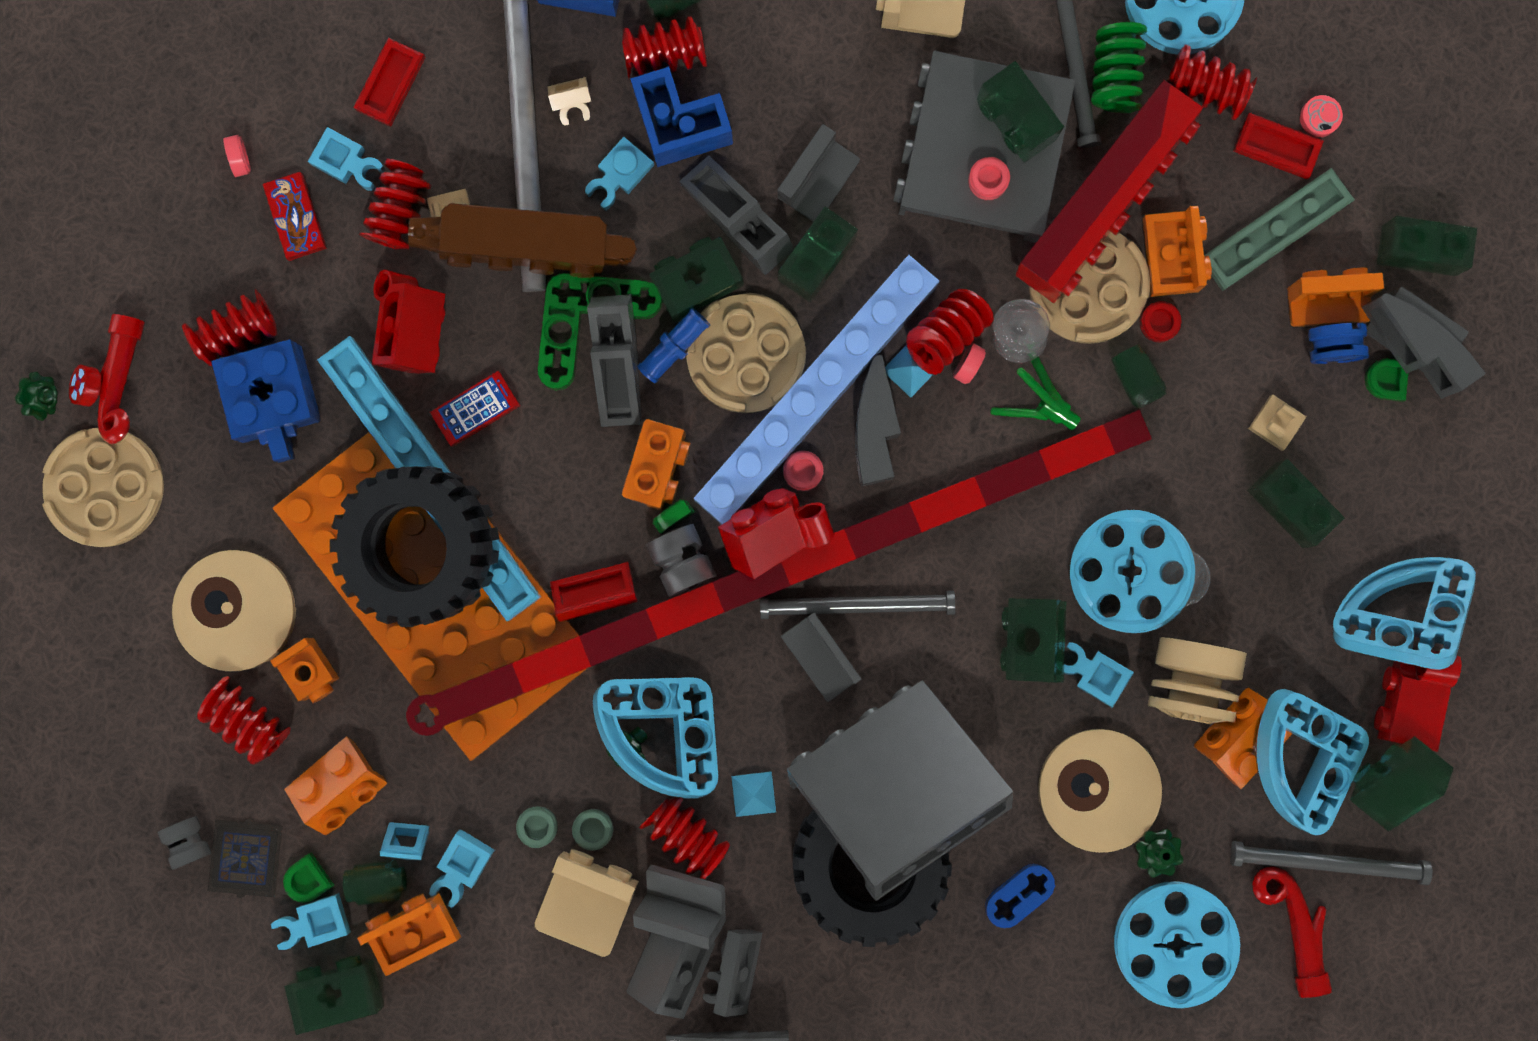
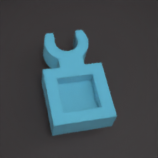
(342, 158)
(622, 168)
(1100, 677)
(462, 864)
(317, 921)

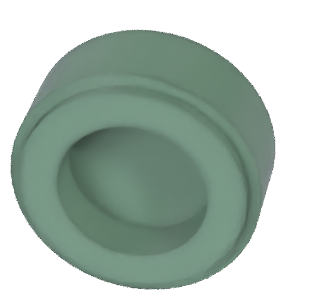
(537, 827)
(592, 829)

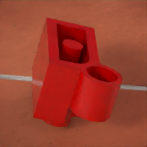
(407, 324)
(773, 531)
(1415, 702)

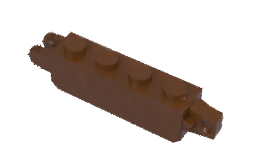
(521, 239)

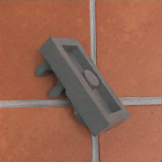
(736, 972)

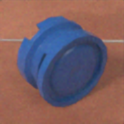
(1338, 343)

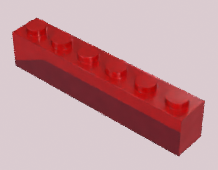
(1109, 191)

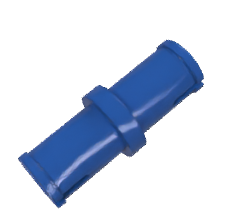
(673, 345)

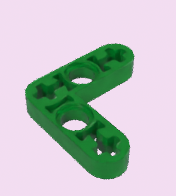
(571, 313)

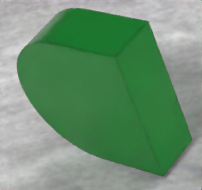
(1387, 380)
(672, 516)
(306, 880)

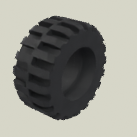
(363, 549)
(855, 918)

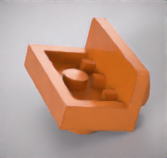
(1176, 252)
(1332, 299)
(654, 465)
(1233, 744)
(334, 787)
(411, 934)

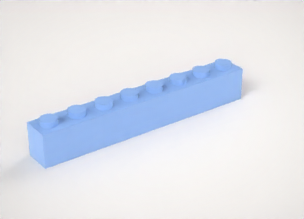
(817, 390)

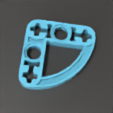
(1431, 631)
(673, 707)
(1331, 754)

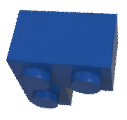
(679, 129)

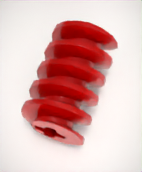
(663, 47)
(1211, 81)
(396, 204)
(231, 330)
(948, 330)
(240, 722)
(686, 837)

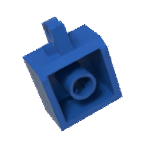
(289, 406)

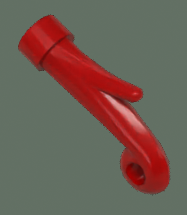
(113, 421)
(1306, 934)

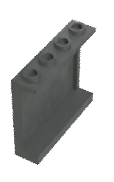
(957, 134)
(900, 787)

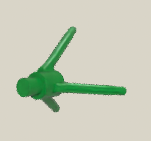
(1051, 403)

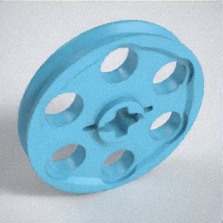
(1186, 18)
(1149, 583)
(1163, 930)

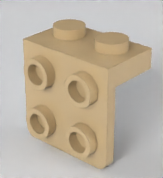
(923, 16)
(586, 902)

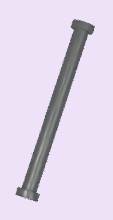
(1074, 57)
(858, 604)
(1242, 854)

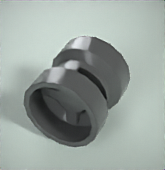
(186, 852)

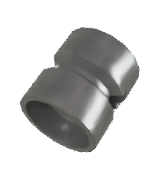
(680, 559)

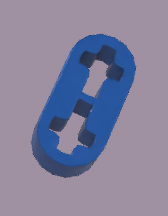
(1026, 903)

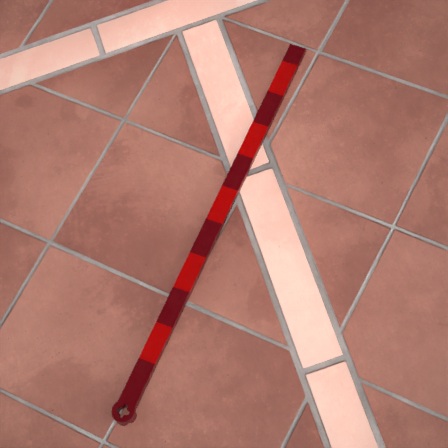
(741, 589)

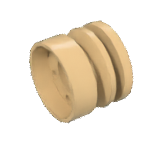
(1197, 680)

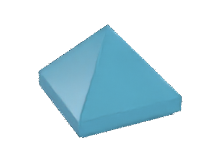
(906, 373)
(753, 794)
(392, 847)

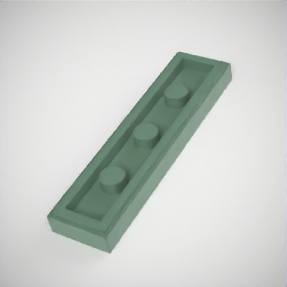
(1278, 228)

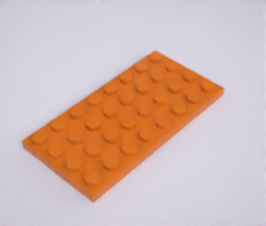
(447, 650)

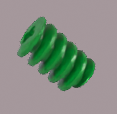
(1116, 65)

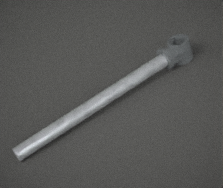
(523, 120)

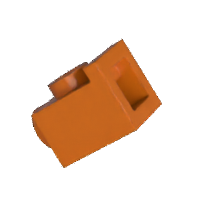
(322, 673)

